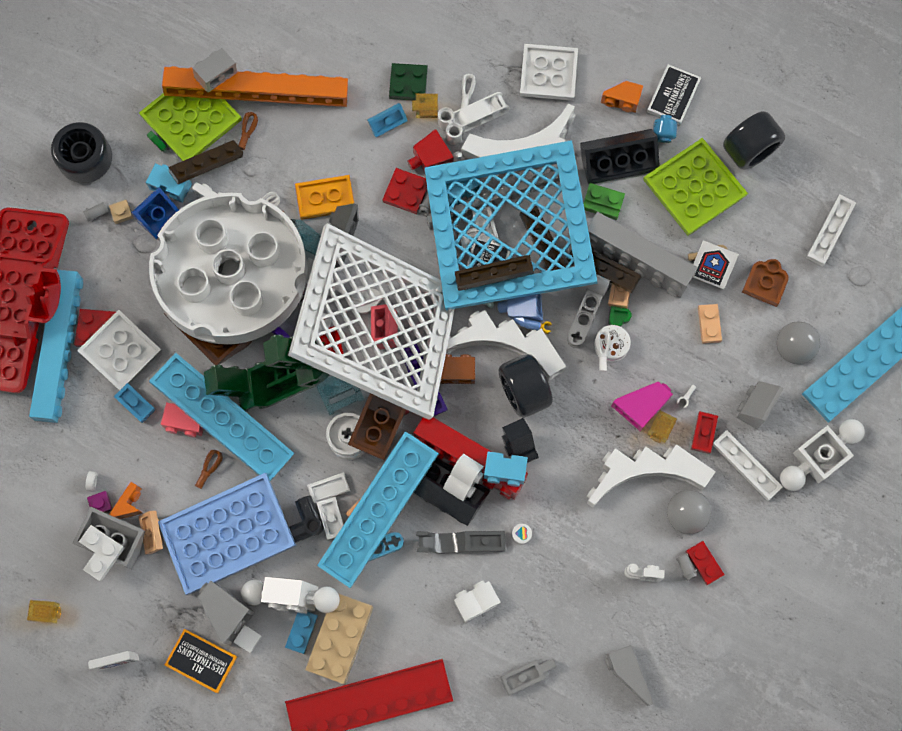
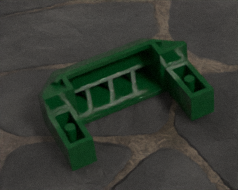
(267, 381)

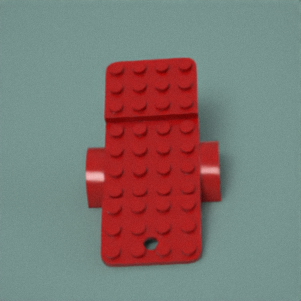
(27, 287)

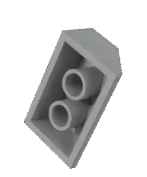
(118, 530)

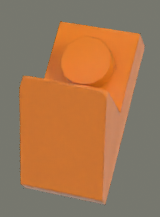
(123, 507)

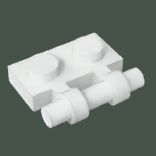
(649, 574)

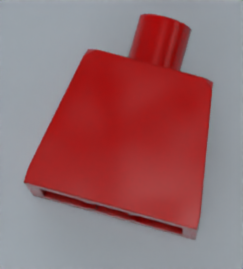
(430, 152)

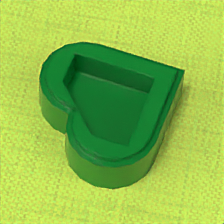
(154, 138)
(619, 316)

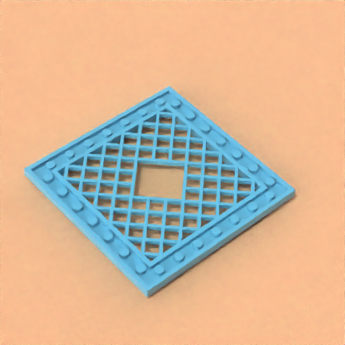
(509, 162)

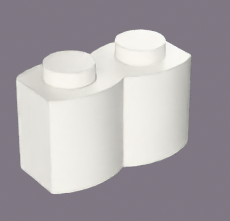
(463, 477)
(477, 601)

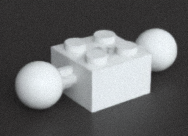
(821, 467)
(290, 595)

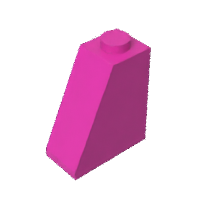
(642, 404)

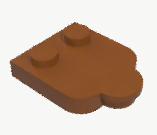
(766, 282)

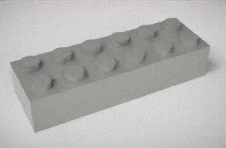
(640, 255)

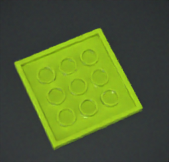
(189, 123)
(695, 186)

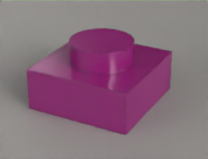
(100, 502)

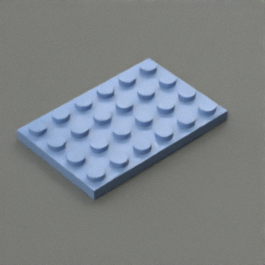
(226, 533)

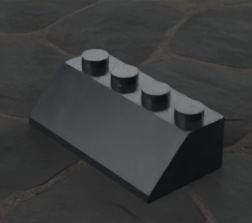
(620, 156)
(432, 491)

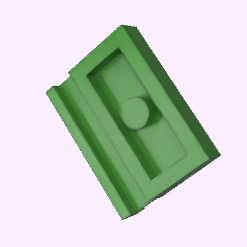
(603, 201)

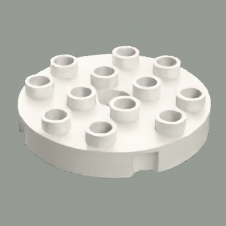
(236, 305)

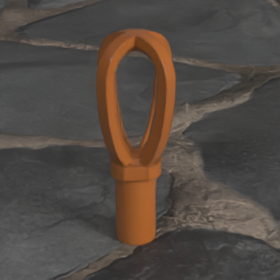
(246, 135)
(204, 473)

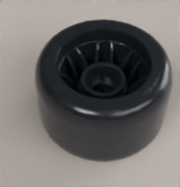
(754, 140)
(81, 152)
(525, 385)

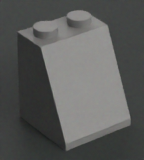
(224, 611)

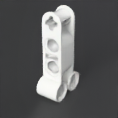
(471, 116)

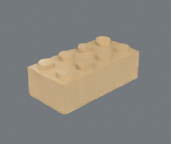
(339, 640)

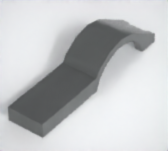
(461, 542)

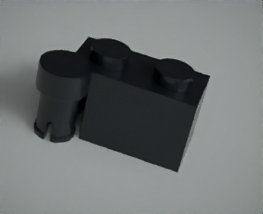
(519, 440)

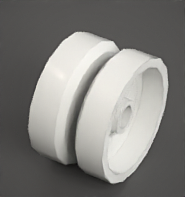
(336, 435)

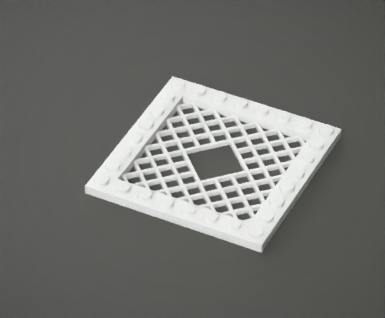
(303, 343)

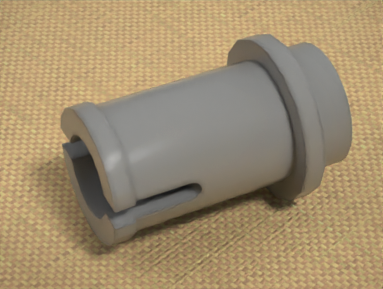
(425, 207)
(95, 212)
(687, 567)

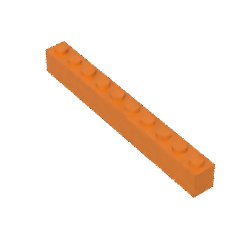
(260, 87)

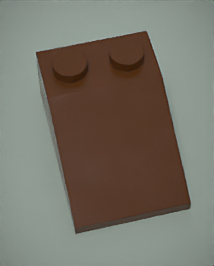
(376, 426)

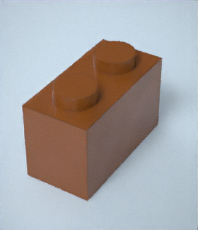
(458, 370)

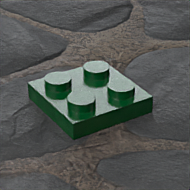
(407, 81)

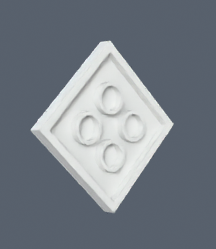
(549, 72)
(119, 350)

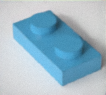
(387, 120)
(134, 403)
(301, 632)

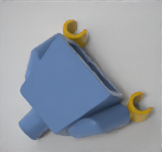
(525, 312)

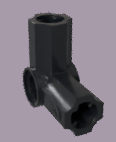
(308, 514)

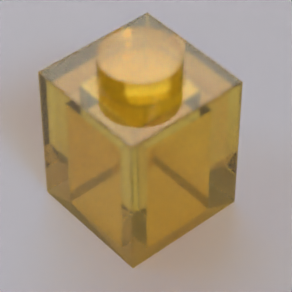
(425, 105)
(661, 427)
(44, 611)

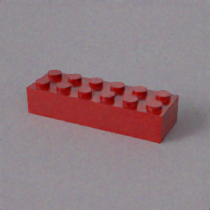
(452, 445)

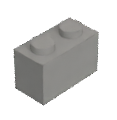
(214, 69)

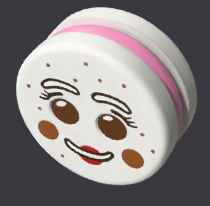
(619, 343)

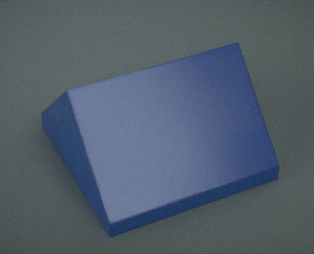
(155, 212)

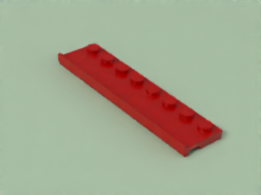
(371, 699)

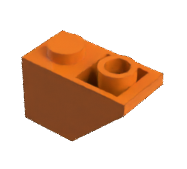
(623, 96)

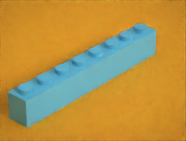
(56, 351)

